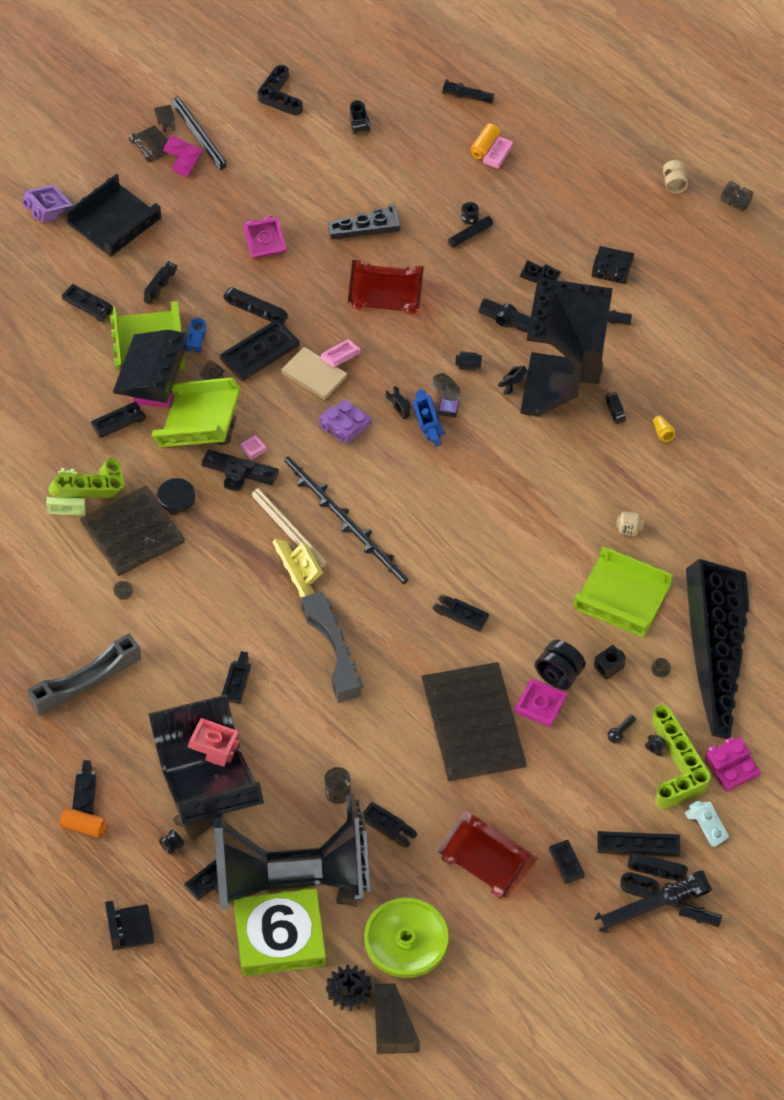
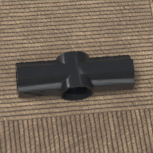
(504, 315)

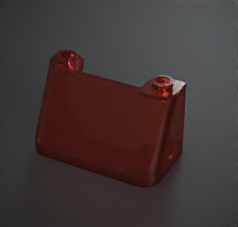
(385, 287)
(487, 854)

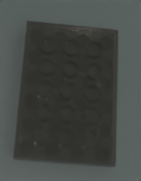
(473, 721)

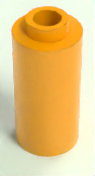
(485, 141)

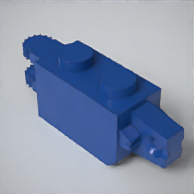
(428, 417)

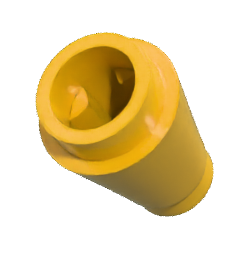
(664, 430)

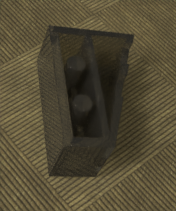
(392, 1023)

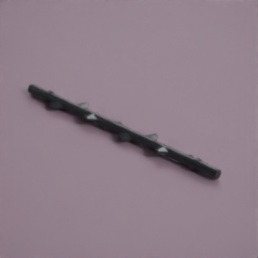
(349, 525)

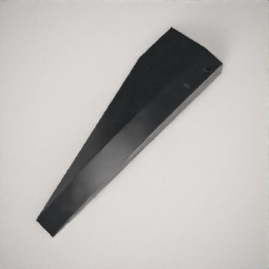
(717, 622)

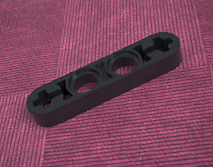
(254, 305)

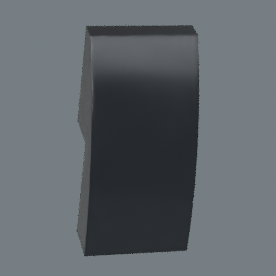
(533, 271)

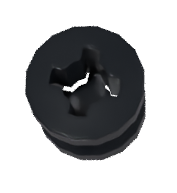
(470, 213)
(171, 842)

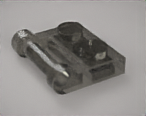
(153, 139)

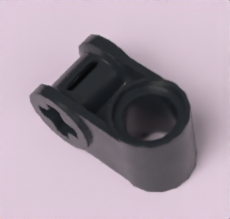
(359, 117)

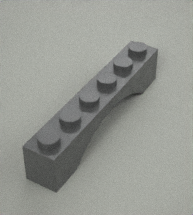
(318, 614)
(54, 692)

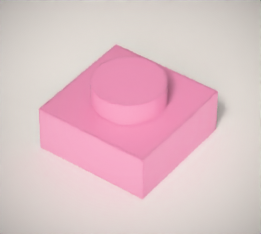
(253, 447)

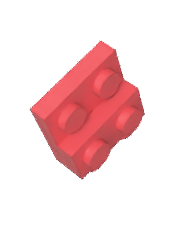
(214, 741)

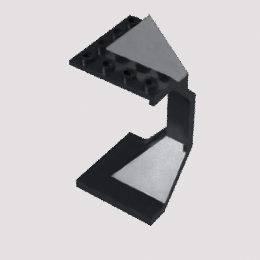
(575, 323)
(248, 868)

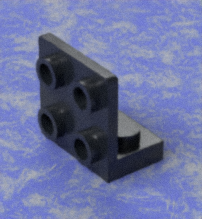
(129, 926)

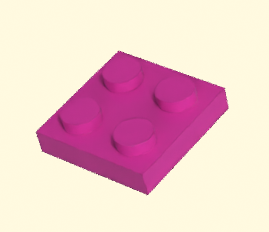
(540, 703)

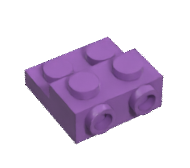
(46, 202)
(344, 421)

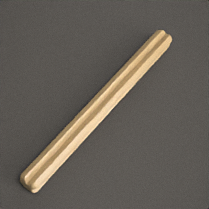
(286, 524)

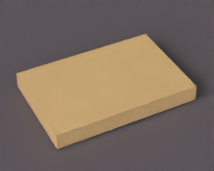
(313, 373)

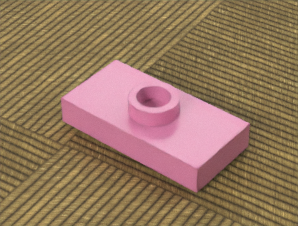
(498, 152)
(340, 353)

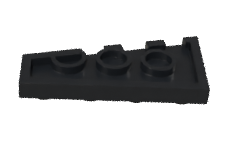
(366, 224)

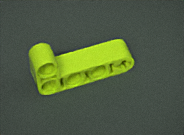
(65, 484)

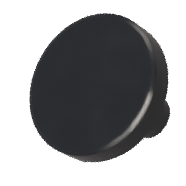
(176, 495)

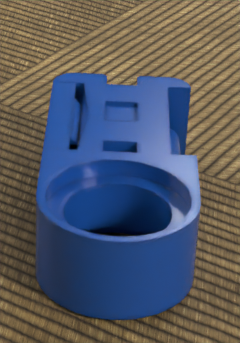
(194, 336)

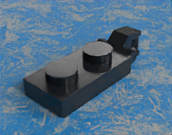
(160, 280)
(237, 678)
(85, 789)

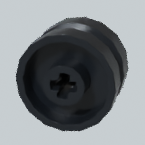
(560, 664)

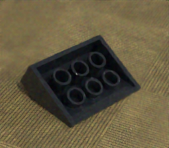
(151, 365)

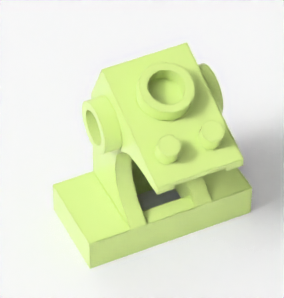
(66, 506)

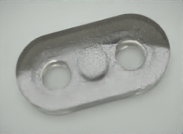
(446, 387)

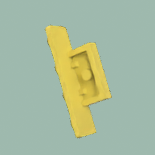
(300, 565)

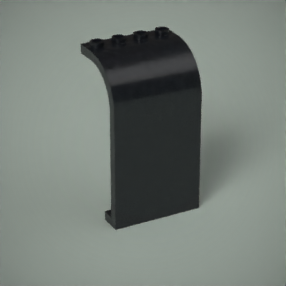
(196, 784)

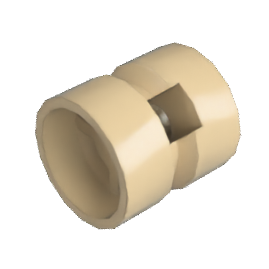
(675, 176)

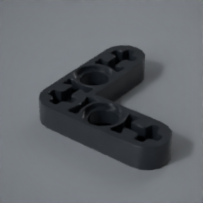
(269, 94)

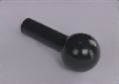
(615, 735)

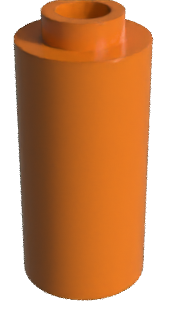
(83, 823)

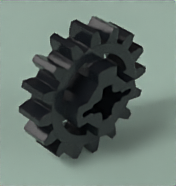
(358, 987)

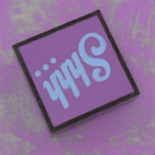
(448, 408)

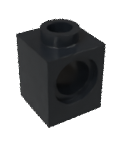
(606, 668)

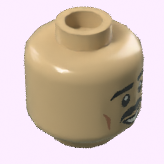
(629, 523)

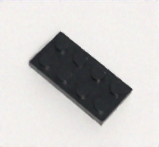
(259, 350)

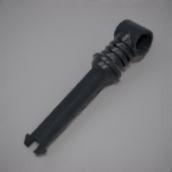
(670, 895)

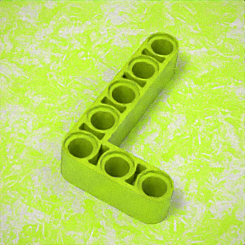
(690, 774)

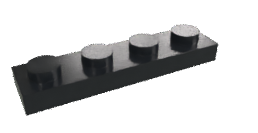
(638, 843)

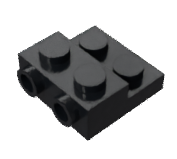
(612, 265)

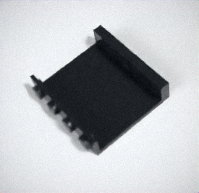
(112, 216)

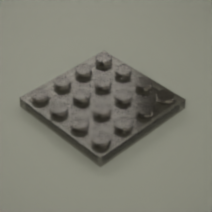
(132, 530)

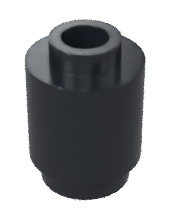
(468, 361)

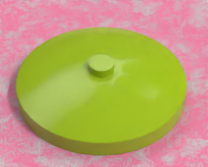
(406, 938)

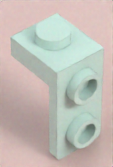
(708, 821)

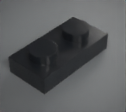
(566, 861)

